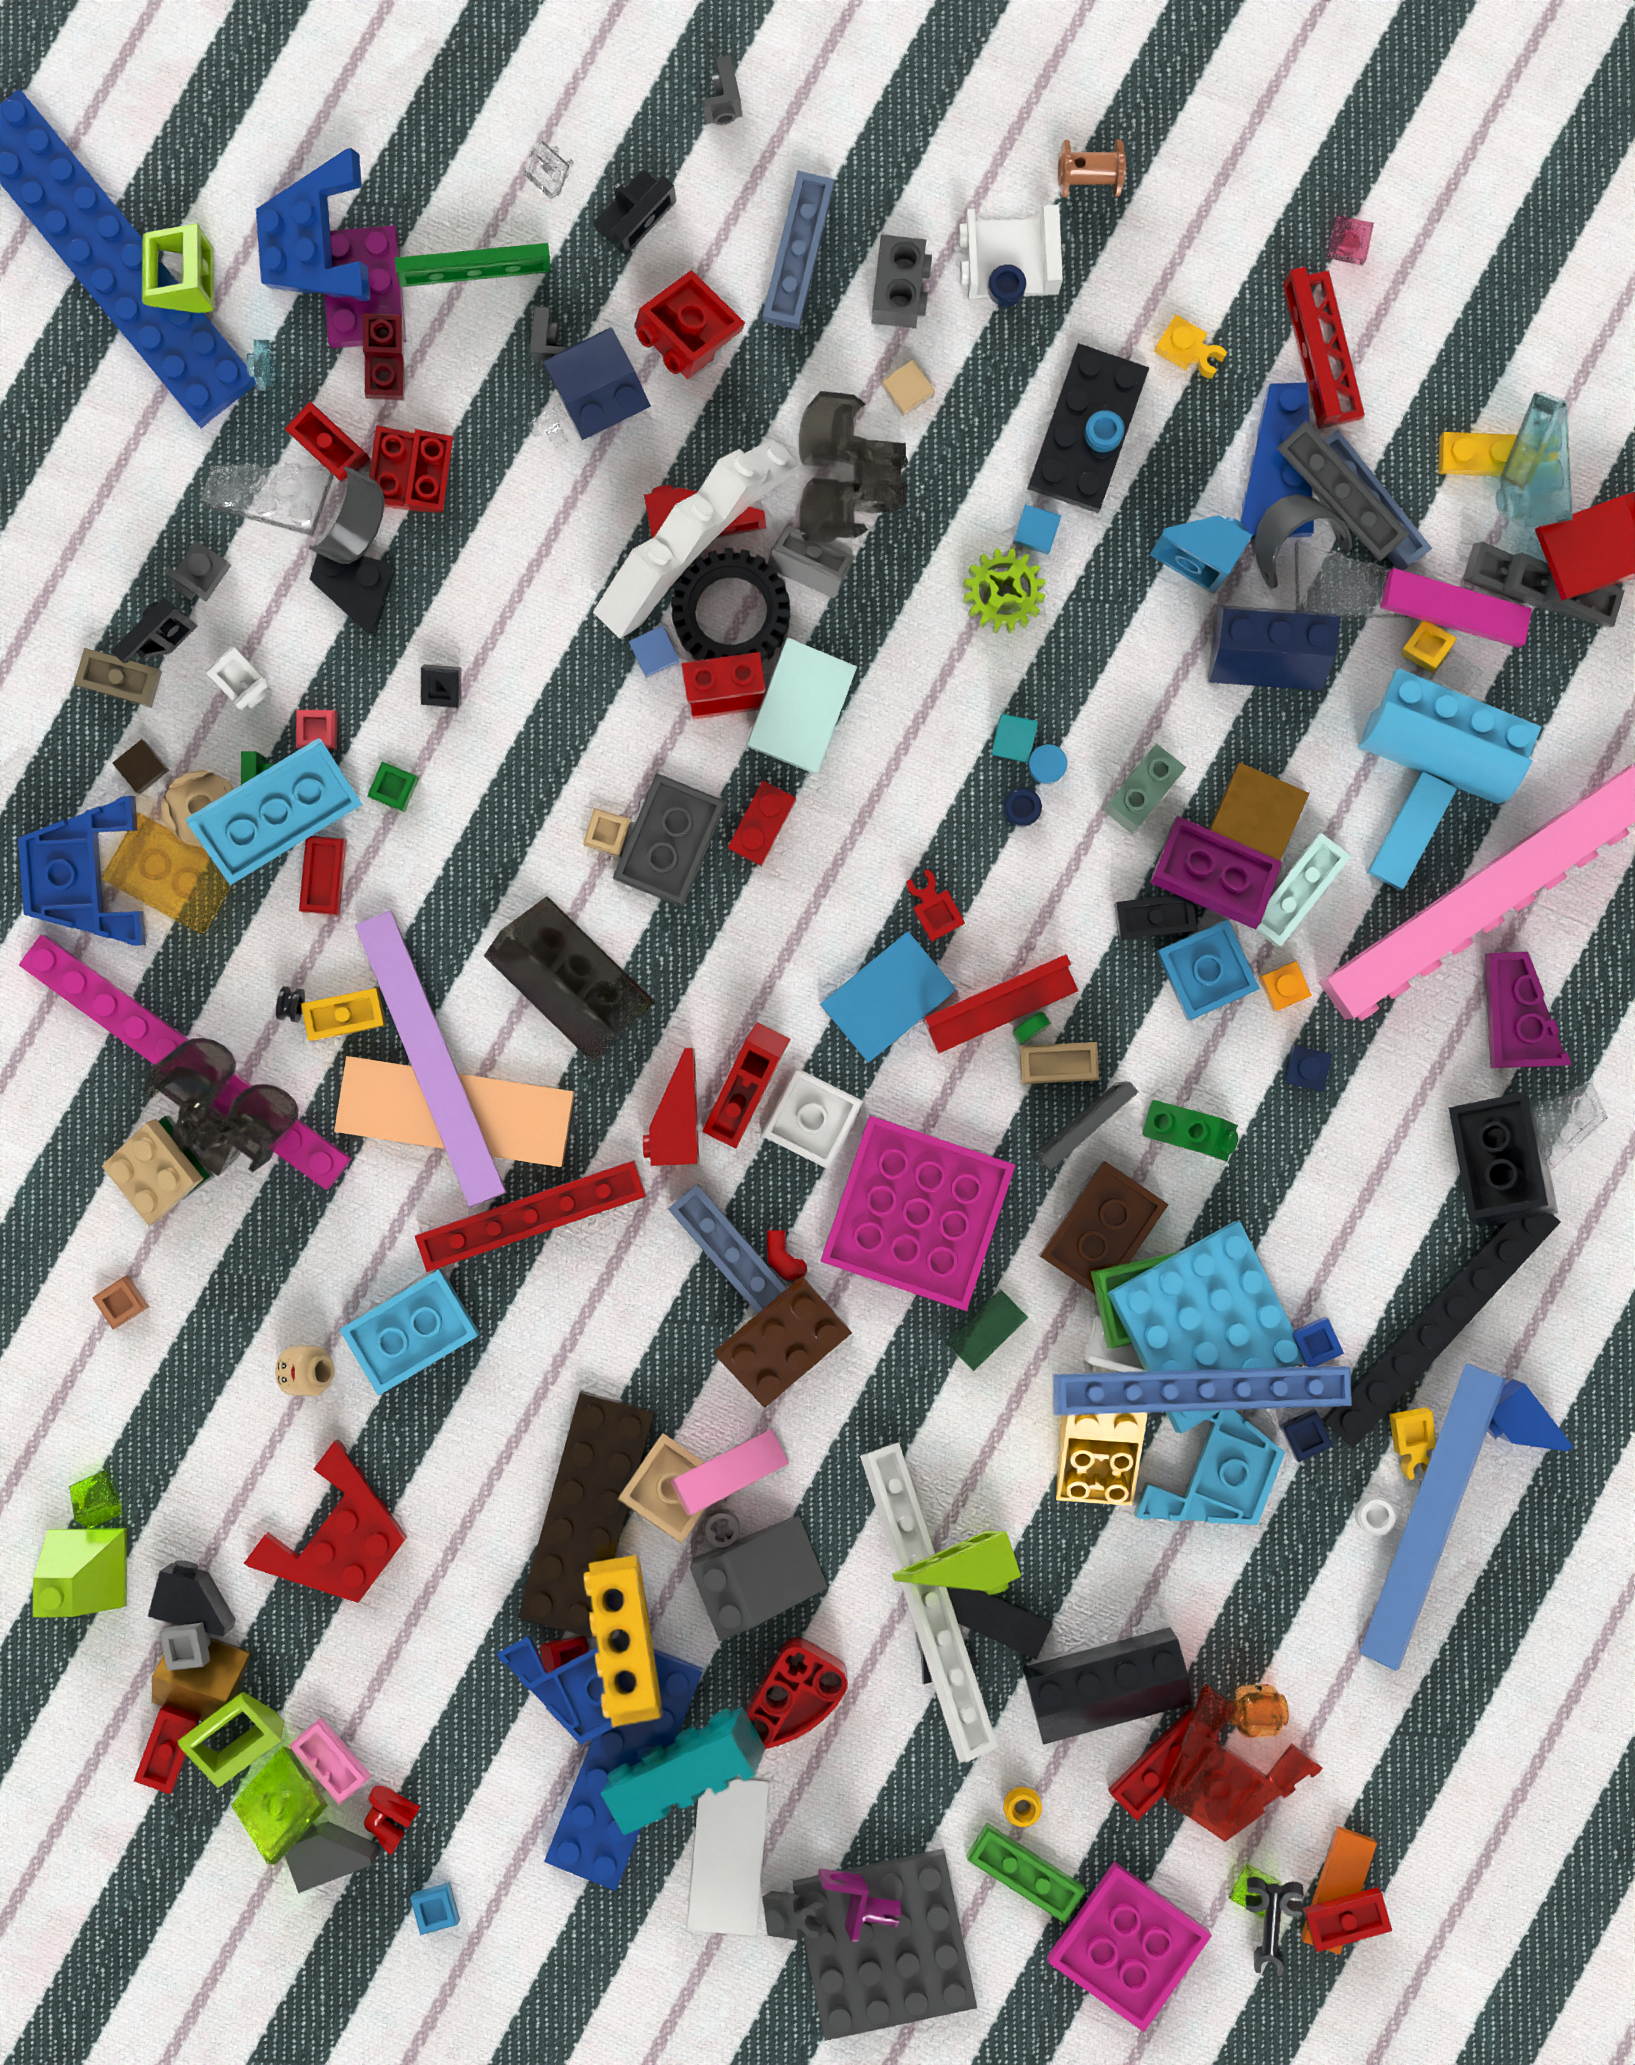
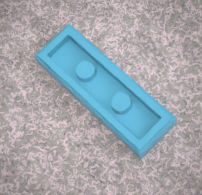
(1411, 830)

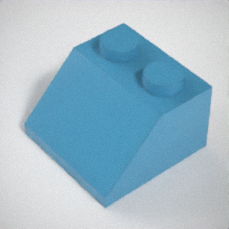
(1203, 549)

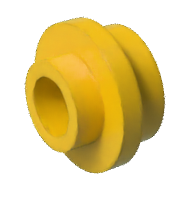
(1028, 1816)

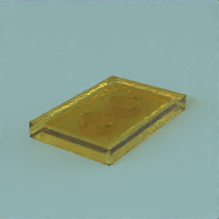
(168, 875)

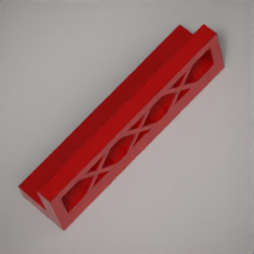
(1315, 351)
(1001, 1004)

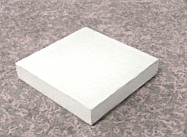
(812, 1118)

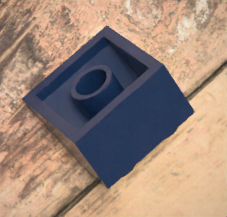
(596, 383)

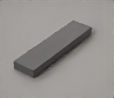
(1343, 491)

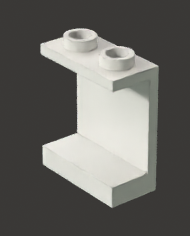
(1025, 243)

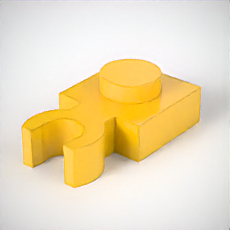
(1184, 344)
(1413, 1435)

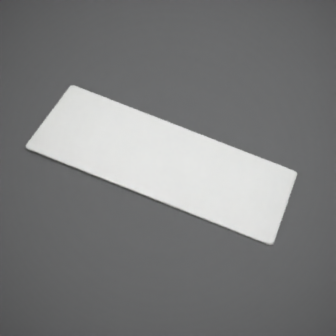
(728, 1859)

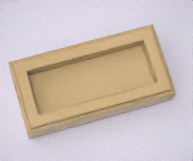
(1059, 1063)

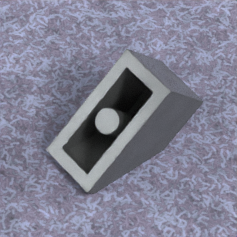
(328, 1854)

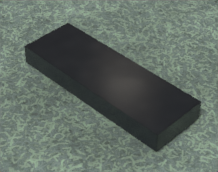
(1000, 1620)

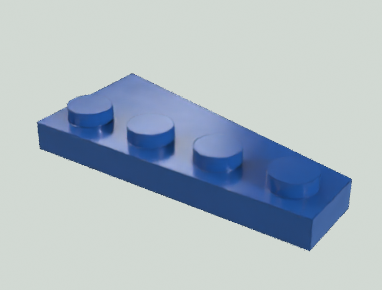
(1270, 472)

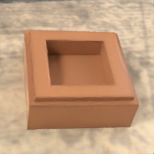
(120, 1302)

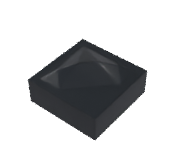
(441, 685)

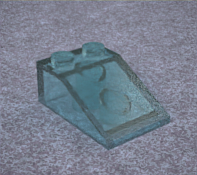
(1538, 468)

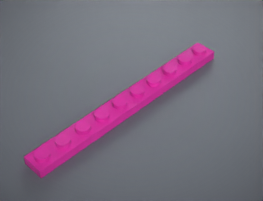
(157, 1039)

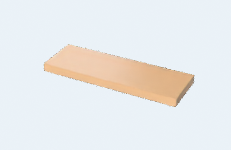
(514, 1117)

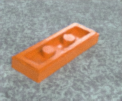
(1343, 1871)

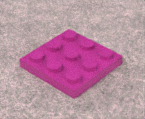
(1129, 1946)

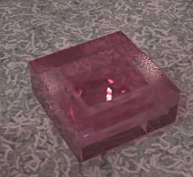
(1349, 240)

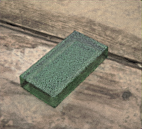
(987, 1330)

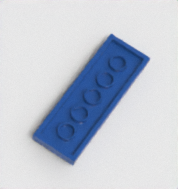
(587, 1834)

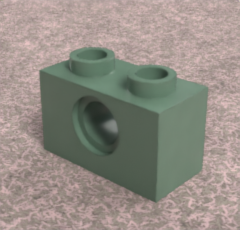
(1144, 788)

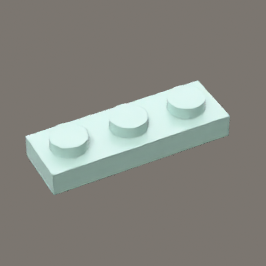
(1301, 888)

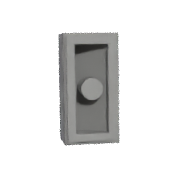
(810, 562)

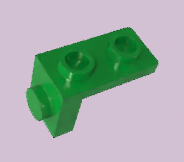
(1191, 1130)

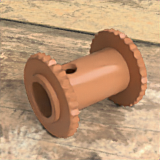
(1092, 168)

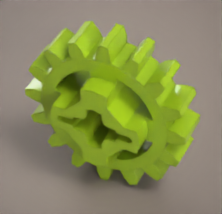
(993, 581)

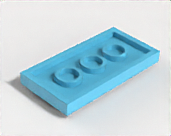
(273, 811)

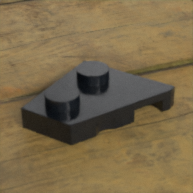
(356, 587)
(158, 632)

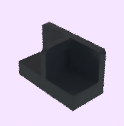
(635, 210)

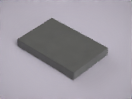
(670, 840)
(1085, 1124)

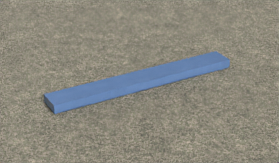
(1201, 1390)
(1432, 1516)

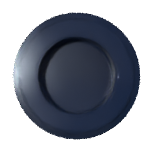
(1006, 285)
(1022, 807)

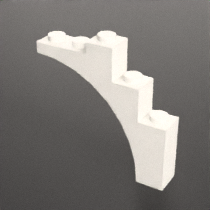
(688, 530)

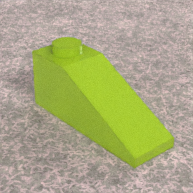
(976, 1563)

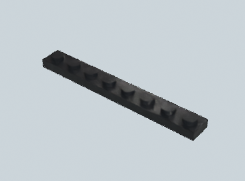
(1437, 1325)

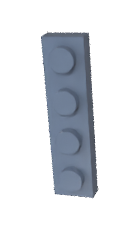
(798, 250)
(1415, 544)
(727, 1248)

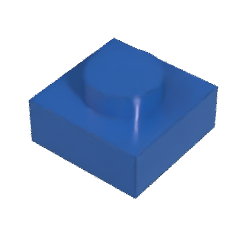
(1317, 1342)

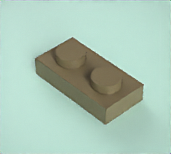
(117, 679)

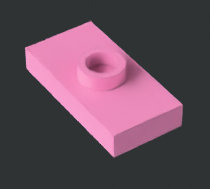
(330, 1760)

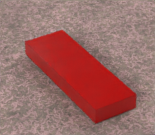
(1147, 1777)

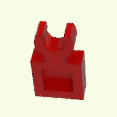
(936, 912)

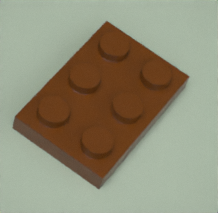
(1103, 1225)
(783, 1342)

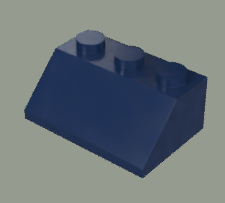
(1273, 647)

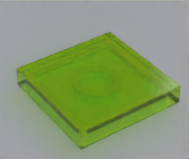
(279, 1805)

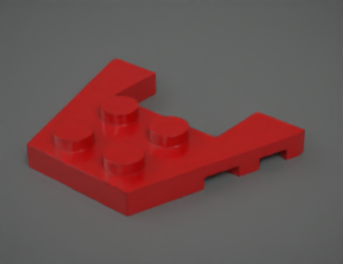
(349, 1545)

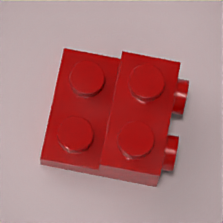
(687, 325)

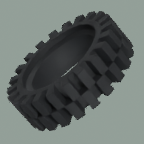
(730, 566)

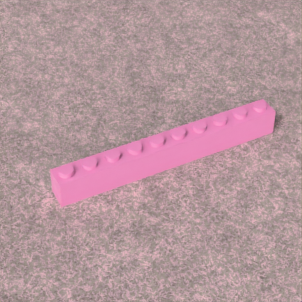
(1484, 898)

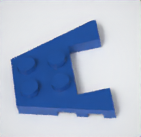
(297, 239)
(64, 873)
(574, 1689)

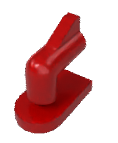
(391, 1804)

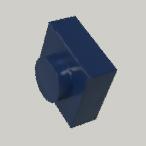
(1307, 1068)

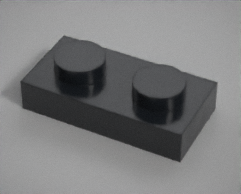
(1154, 917)

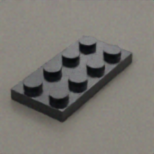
(1066, 463)

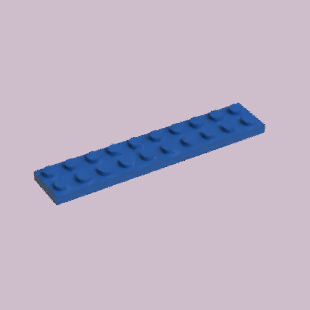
(107, 260)

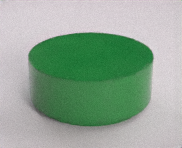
(1031, 1027)

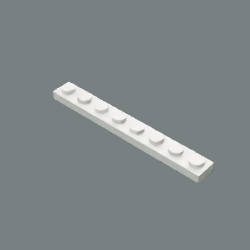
(929, 1605)

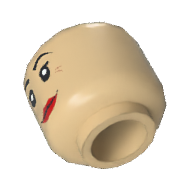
(304, 1370)

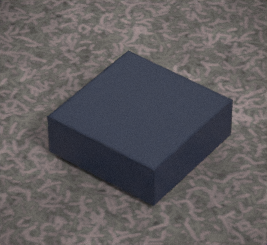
(1306, 1435)

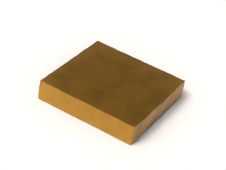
(1259, 811)

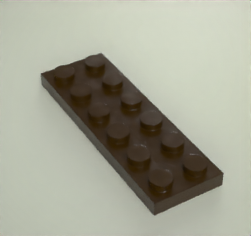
(584, 1511)

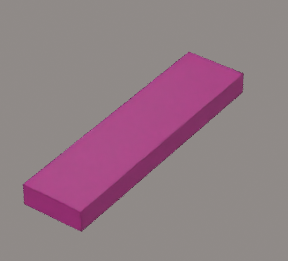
(1456, 608)

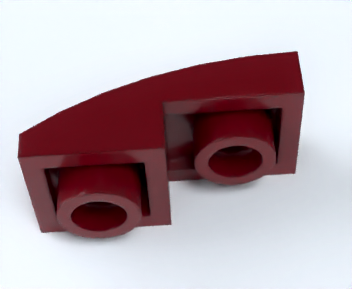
(384, 356)

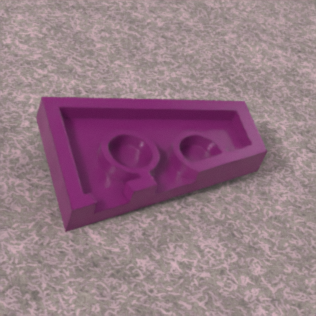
(1517, 1015)

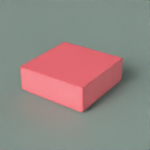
(315, 725)

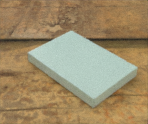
(801, 706)

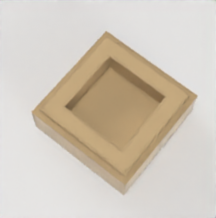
(908, 387)
(607, 832)

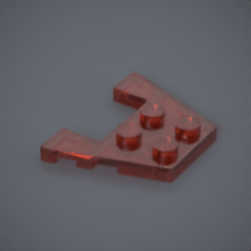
(1220, 1786)

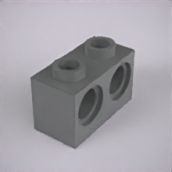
(895, 281)

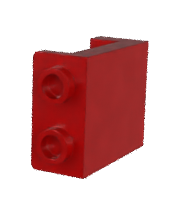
(724, 685)

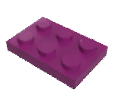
(377, 250)
(1216, 872)

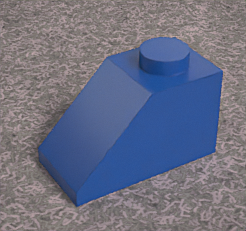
(1524, 1421)

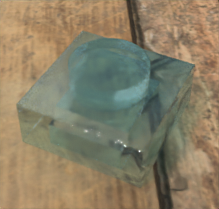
(261, 365)

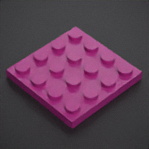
(917, 1213)

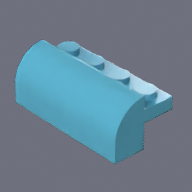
(1450, 737)

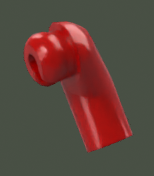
(780, 1260)

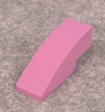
(729, 1472)

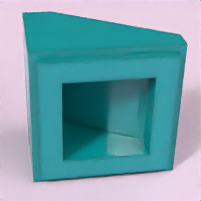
(1014, 738)

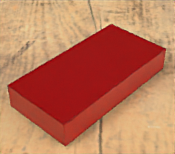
(322, 875)

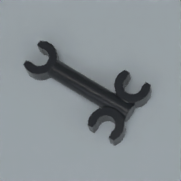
(1272, 1899)

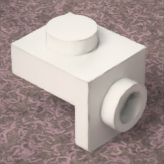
(238, 679)

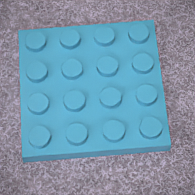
(1206, 1313)

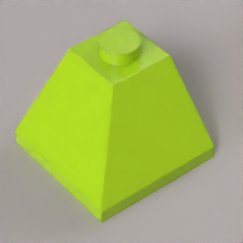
(81, 1572)

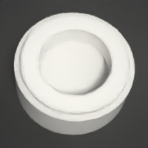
(1375, 1515)

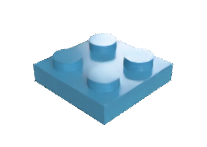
(1207, 970)

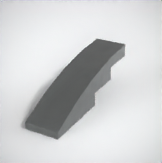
(1532, 583)

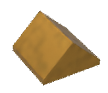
(202, 1688)

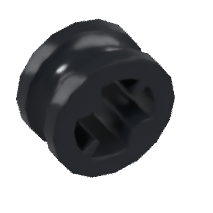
(289, 1004)

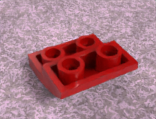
(411, 468)

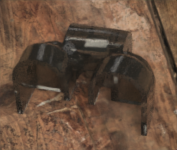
(876, 487)
(193, 1080)

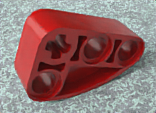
(807, 1696)

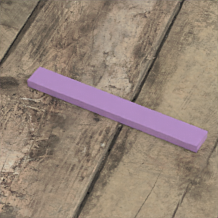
(430, 1059)

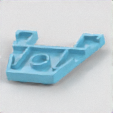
(1227, 1481)

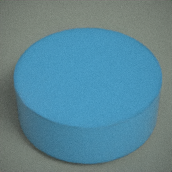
(1104, 431)
(1047, 764)

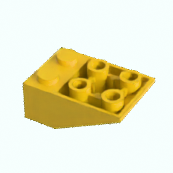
(1100, 1457)

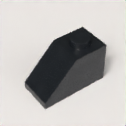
(190, 1597)

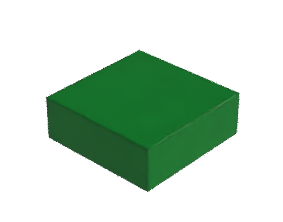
(393, 786)

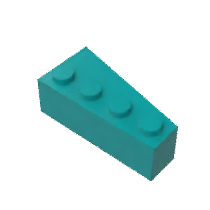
(684, 1770)

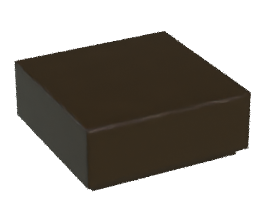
(140, 766)

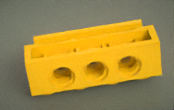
(639, 1658)

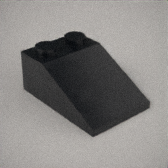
(1502, 1160)

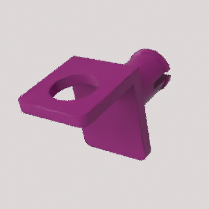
(861, 1906)

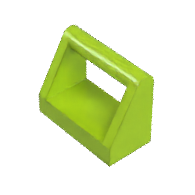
(197, 289)
(243, 1751)

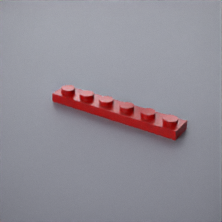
(530, 1216)

